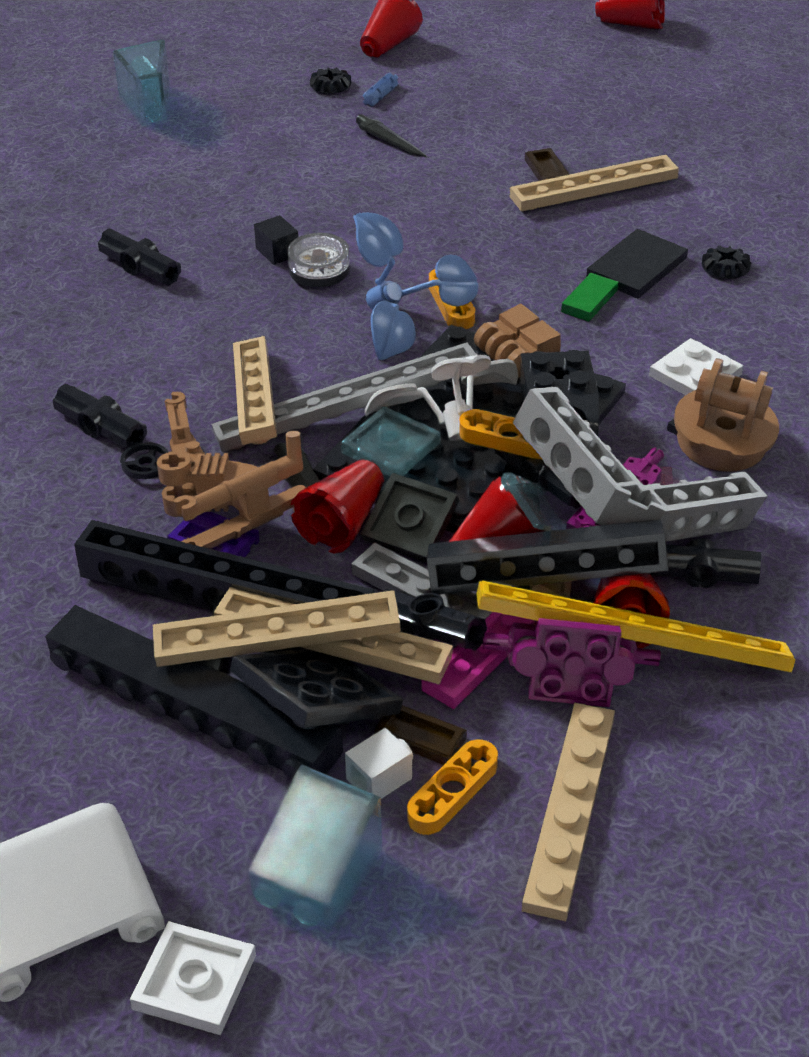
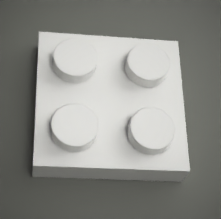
(685, 364)
(193, 977)

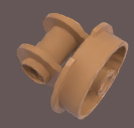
(726, 420)

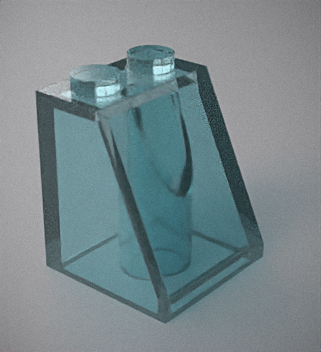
(144, 80)
(317, 848)

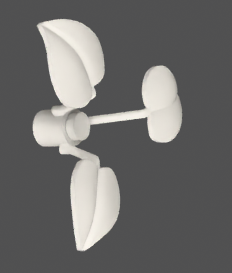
(471, 369)

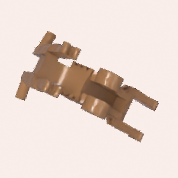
(208, 482)

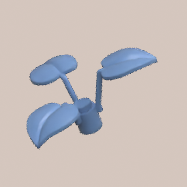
(390, 328)

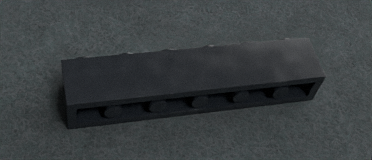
(548, 556)

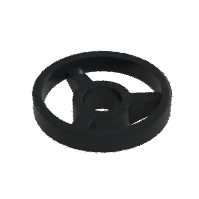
(143, 471)

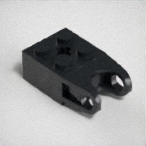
(569, 372)

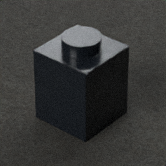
(274, 238)

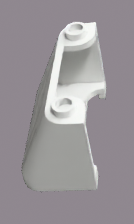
(67, 888)

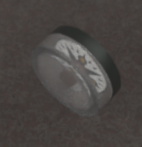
(318, 259)

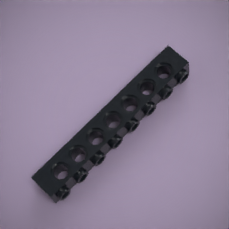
(193, 572)

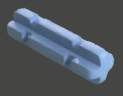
(380, 89)

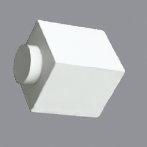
(379, 764)

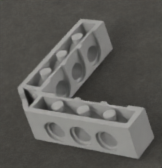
(614, 493)

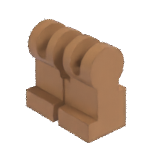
(516, 333)

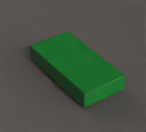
(589, 297)

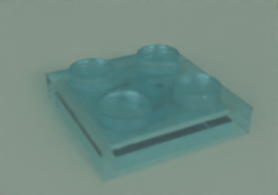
(391, 441)

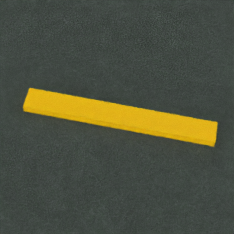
(637, 626)

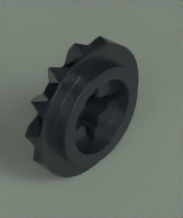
(321, 81)
(733, 263)

